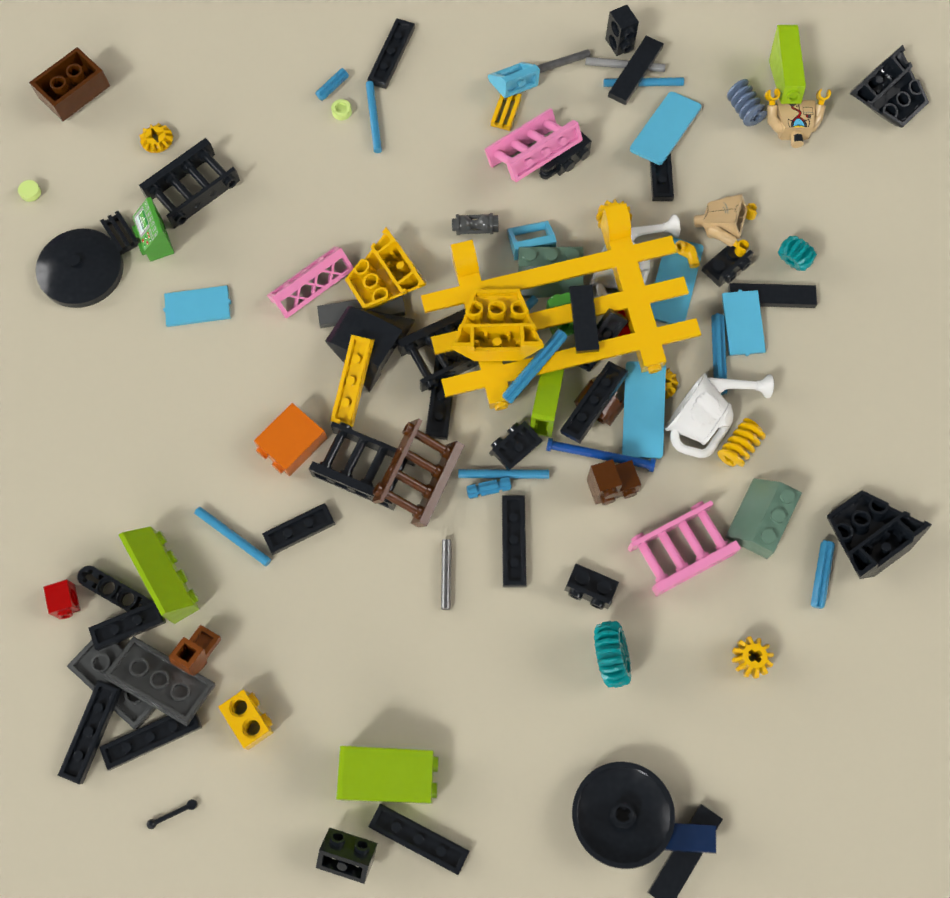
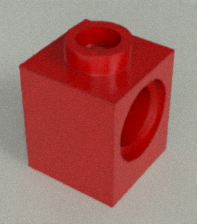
(61, 599)

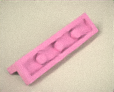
(305, 275)

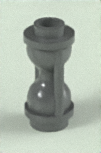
(485, 224)

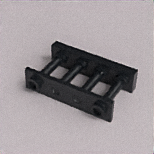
(178, 169)
(411, 343)
(344, 478)

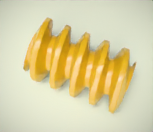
(741, 442)

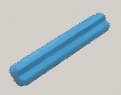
(822, 574)

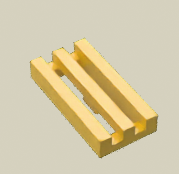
(501, 125)

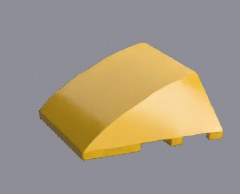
(384, 274)
(497, 327)

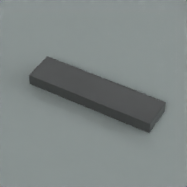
(331, 313)

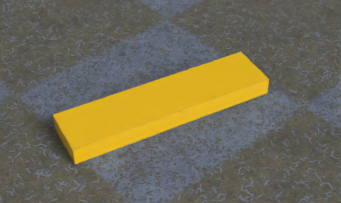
(352, 380)

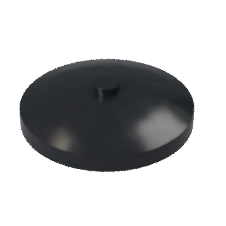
(79, 268)
(623, 815)

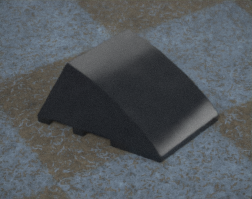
(892, 90)
(372, 325)
(874, 533)

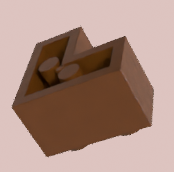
(612, 481)

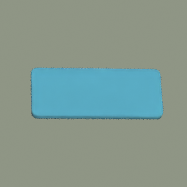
(665, 128)
(673, 267)
(643, 412)

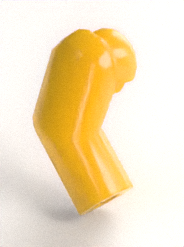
(688, 251)

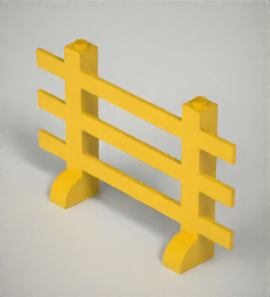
(633, 298)

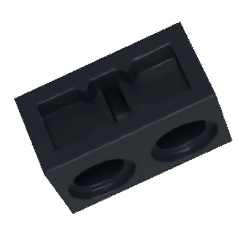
(621, 30)

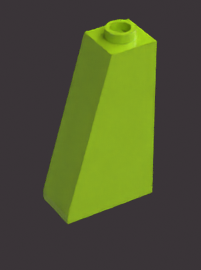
(787, 64)
(546, 402)

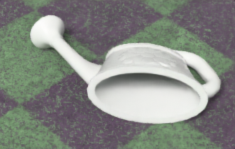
(607, 279)
(706, 411)

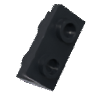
(726, 265)
(516, 445)
(591, 587)

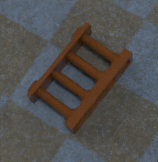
(440, 472)

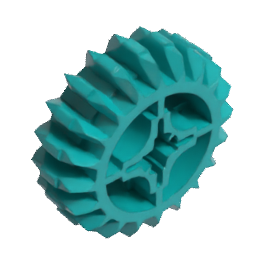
(612, 654)

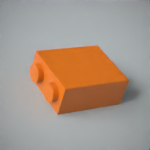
(290, 440)

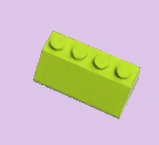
(160, 573)

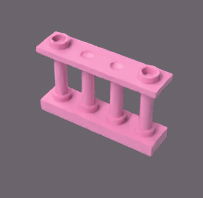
(538, 154)
(684, 570)

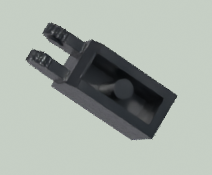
(567, 160)

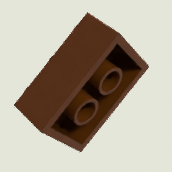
(70, 84)

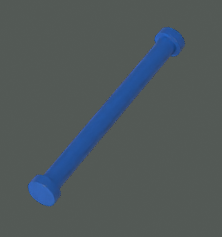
(599, 454)

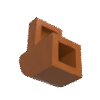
(193, 653)

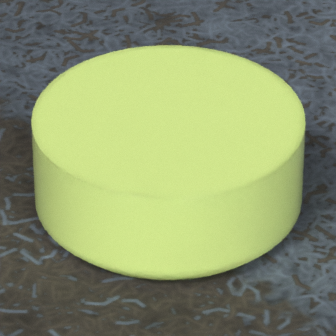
(341, 109)
(29, 190)

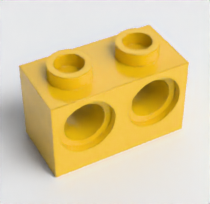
(241, 723)

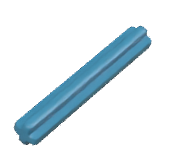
(719, 347)
(534, 366)

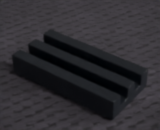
(112, 220)

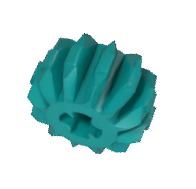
(797, 253)

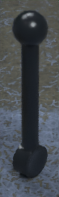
(191, 805)

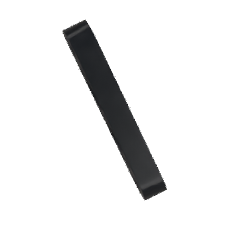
(119, 592)

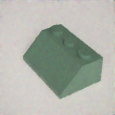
(540, 256)
(763, 516)

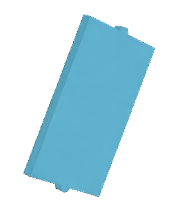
(197, 306)
(743, 323)

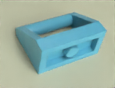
(515, 79)
(545, 241)

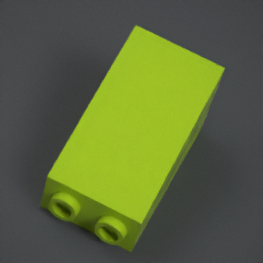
(386, 775)

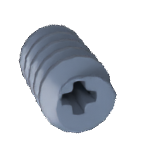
(746, 103)

